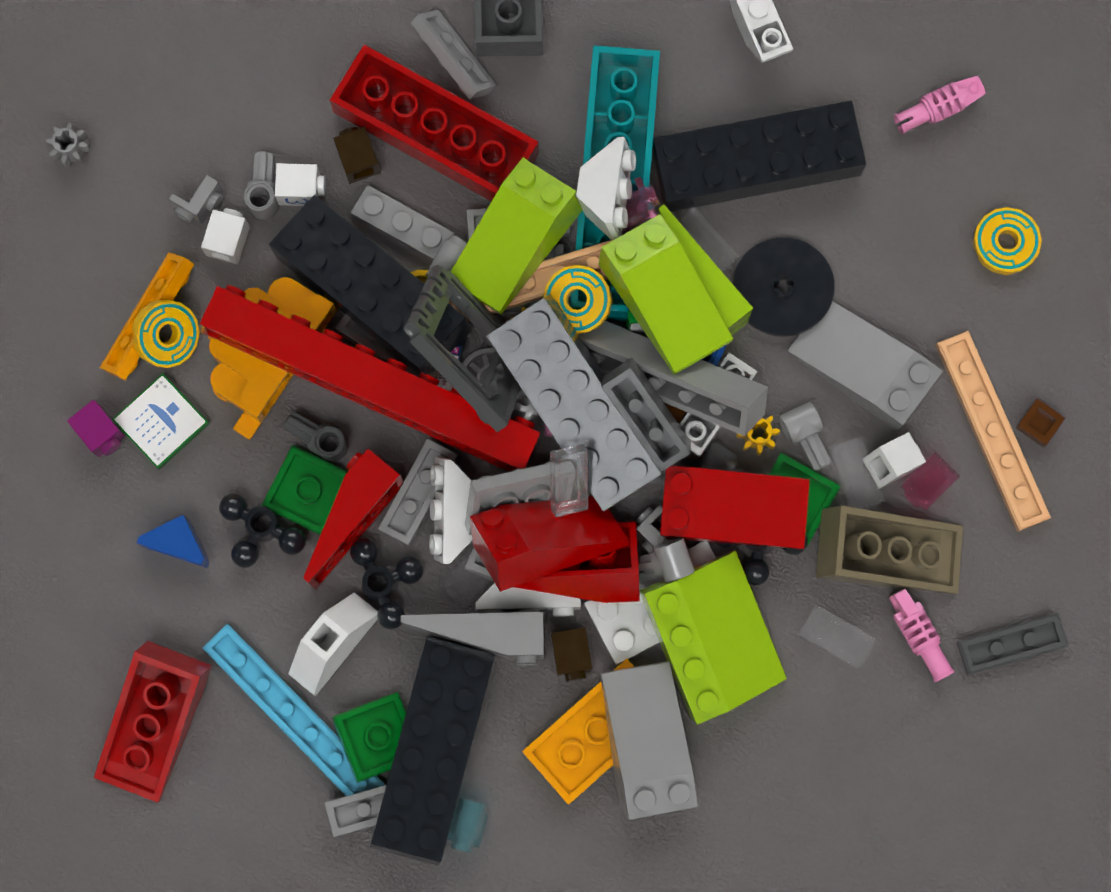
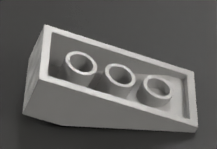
(866, 365)
(505, 635)
(647, 741)

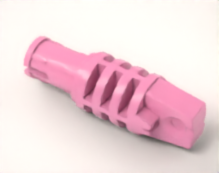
(941, 103)
(920, 634)

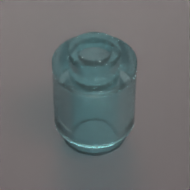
(467, 825)

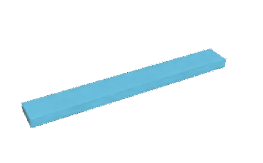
(285, 709)

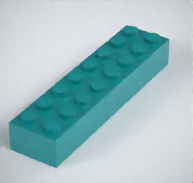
(618, 106)

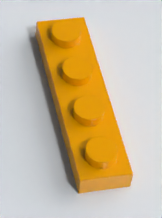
(165, 285)

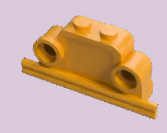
(255, 383)

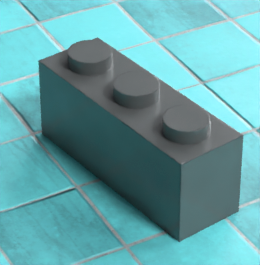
(646, 414)

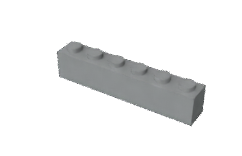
(698, 389)

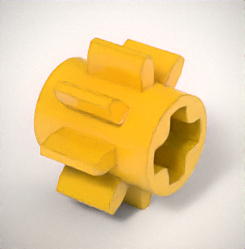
(760, 442)

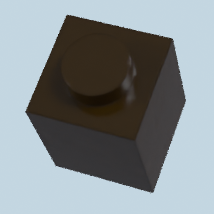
(356, 154)
(571, 654)

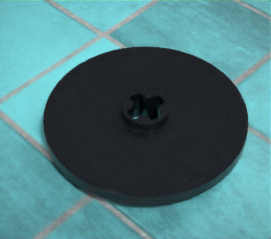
(801, 268)

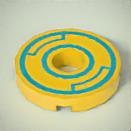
(1020, 227)
(596, 290)
(183, 338)

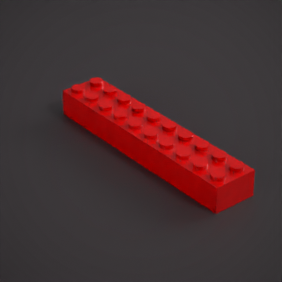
(363, 378)

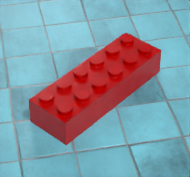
(430, 123)

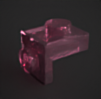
(640, 206)
(929, 482)

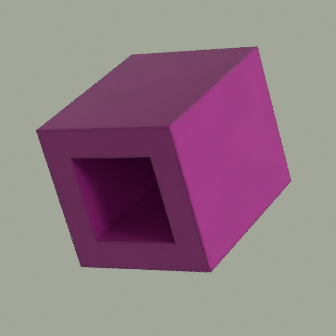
(96, 429)

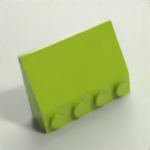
(713, 637)

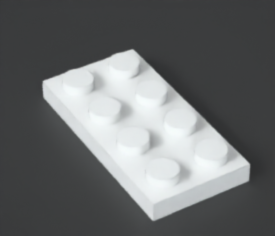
(626, 625)

